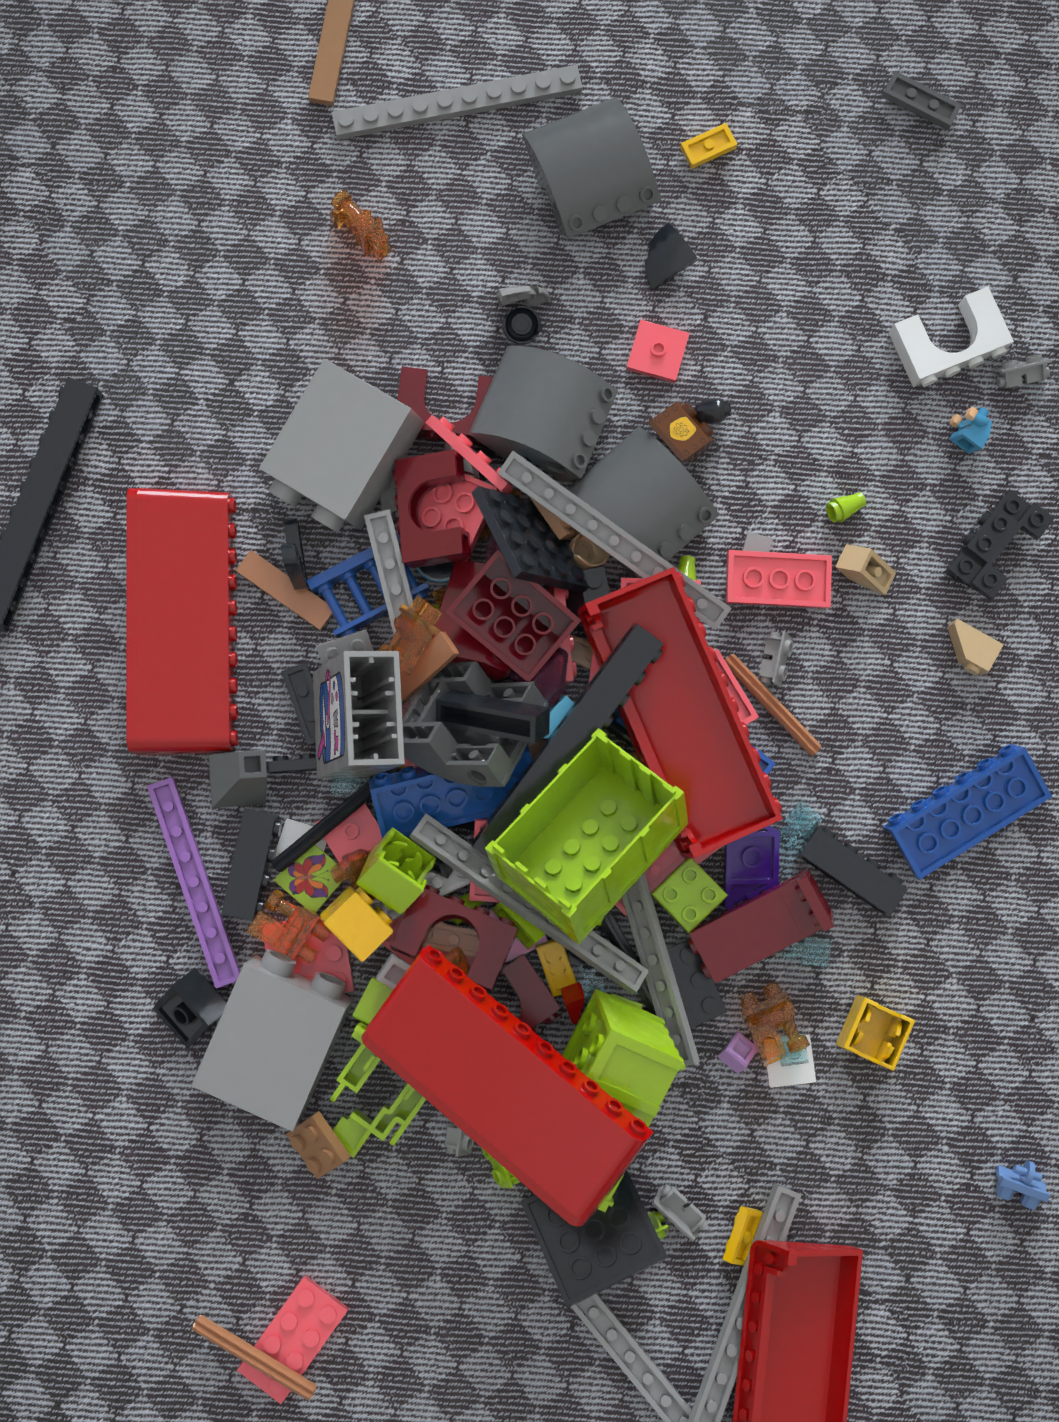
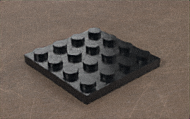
(528, 541)
(600, 1251)

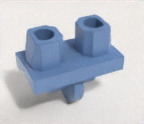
(1023, 1180)

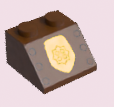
(683, 431)

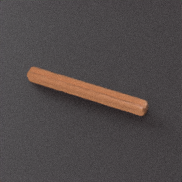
(773, 705)
(254, 1357)

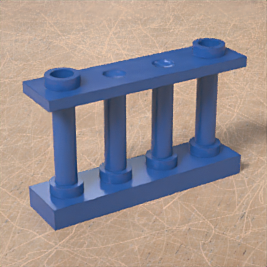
(346, 572)

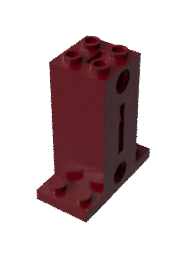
(761, 926)

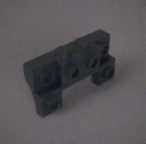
(996, 529)

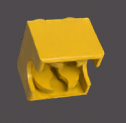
(357, 923)
(875, 1032)

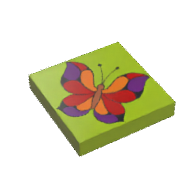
(310, 879)

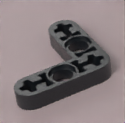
(294, 555)

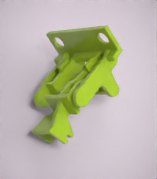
(356, 1129)

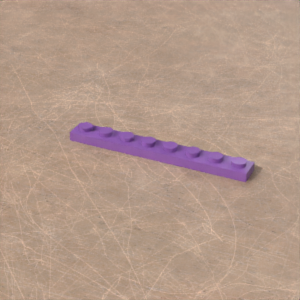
(194, 882)

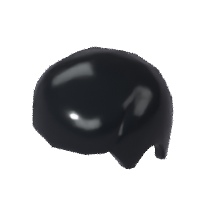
(521, 324)

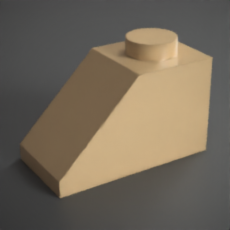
(865, 568)
(973, 647)

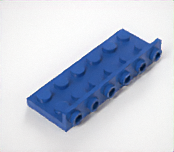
(408, 795)
(968, 810)

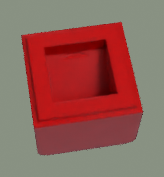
(574, 1000)

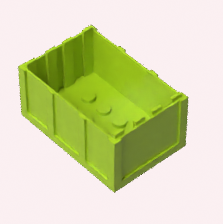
(588, 836)
(626, 1055)

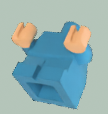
(973, 431)

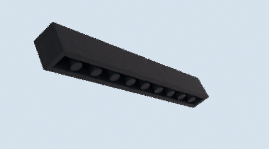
(43, 491)
(588, 713)

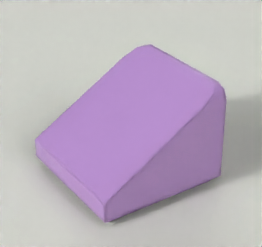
(738, 1052)

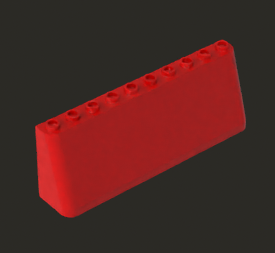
(180, 622)
(683, 714)
(505, 1087)
(798, 1332)

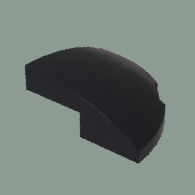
(667, 256)

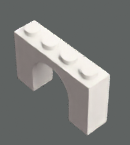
(926, 362)

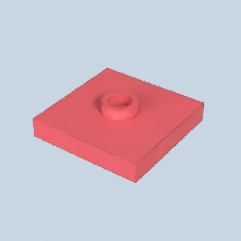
(657, 351)
(354, 833)

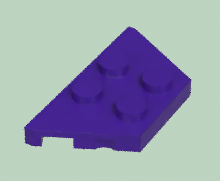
(751, 865)

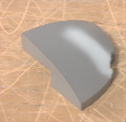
(530, 294)

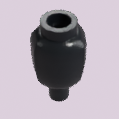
(712, 411)

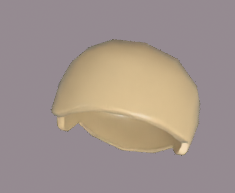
(587, 553)

